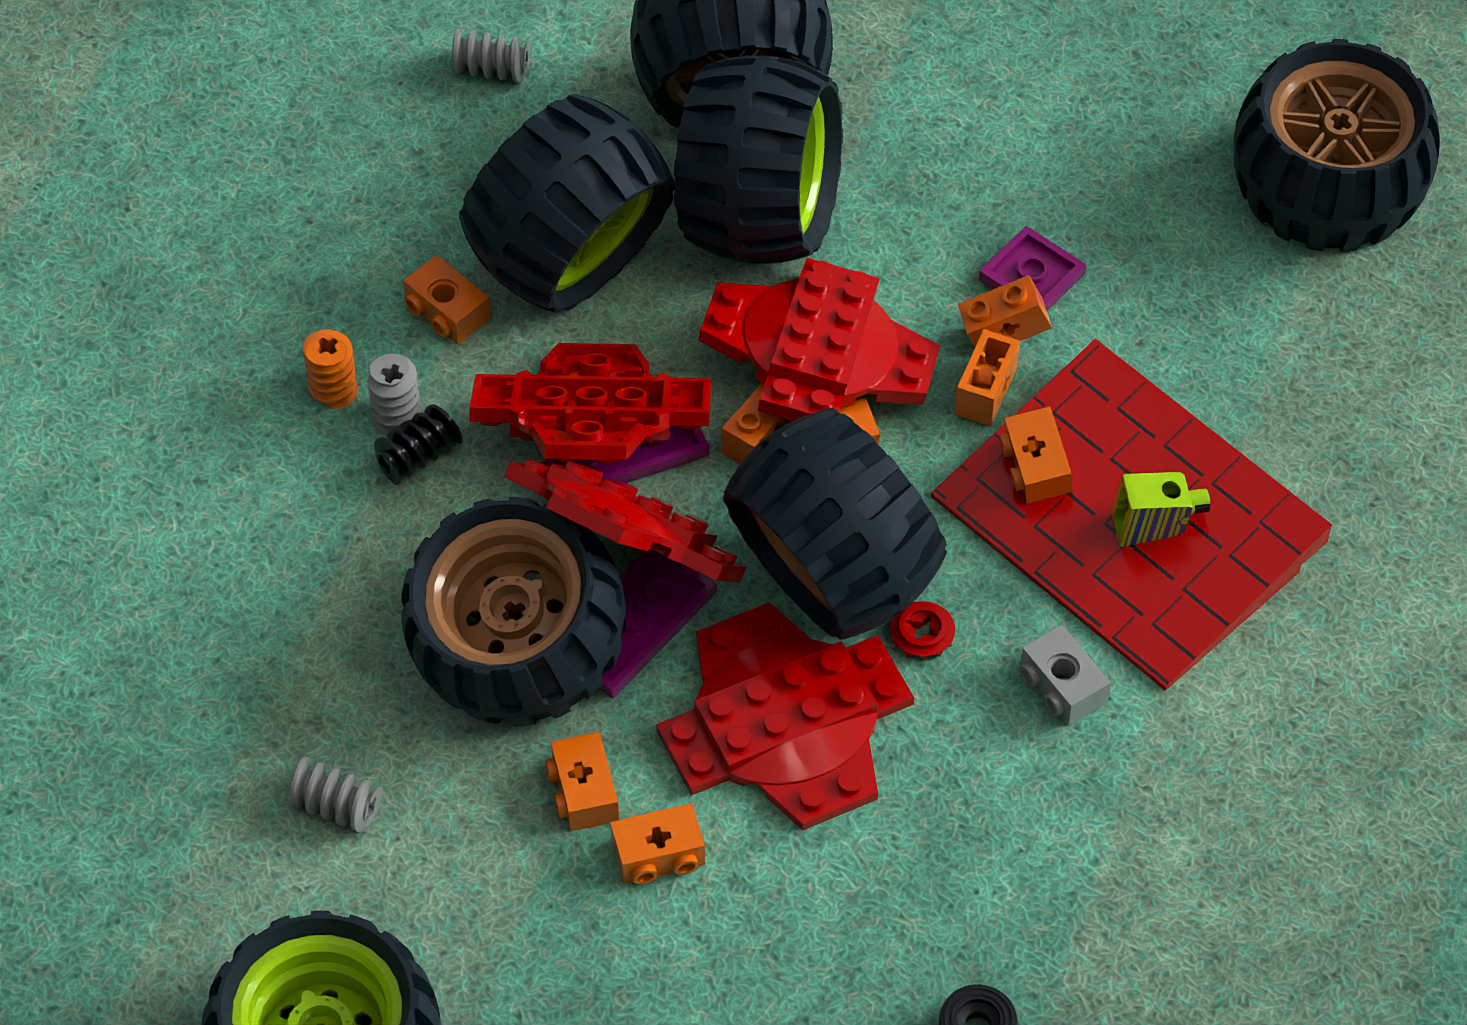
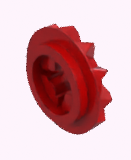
(916, 615)

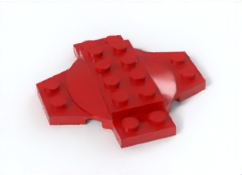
(819, 341)
(591, 402)
(623, 517)
(785, 715)

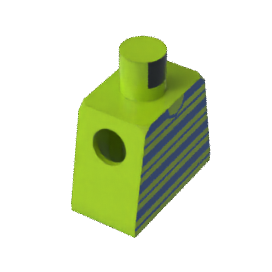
(1155, 506)

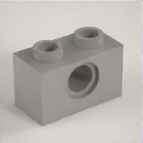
(1061, 655)

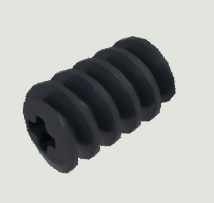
(414, 440)

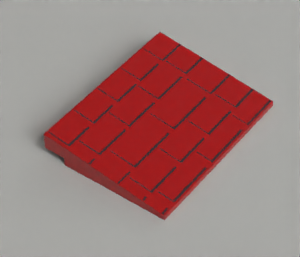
(1157, 598)

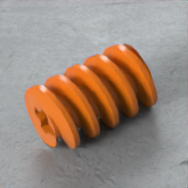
(330, 368)

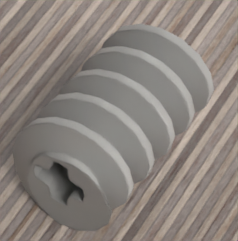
(490, 56)
(392, 391)
(334, 798)

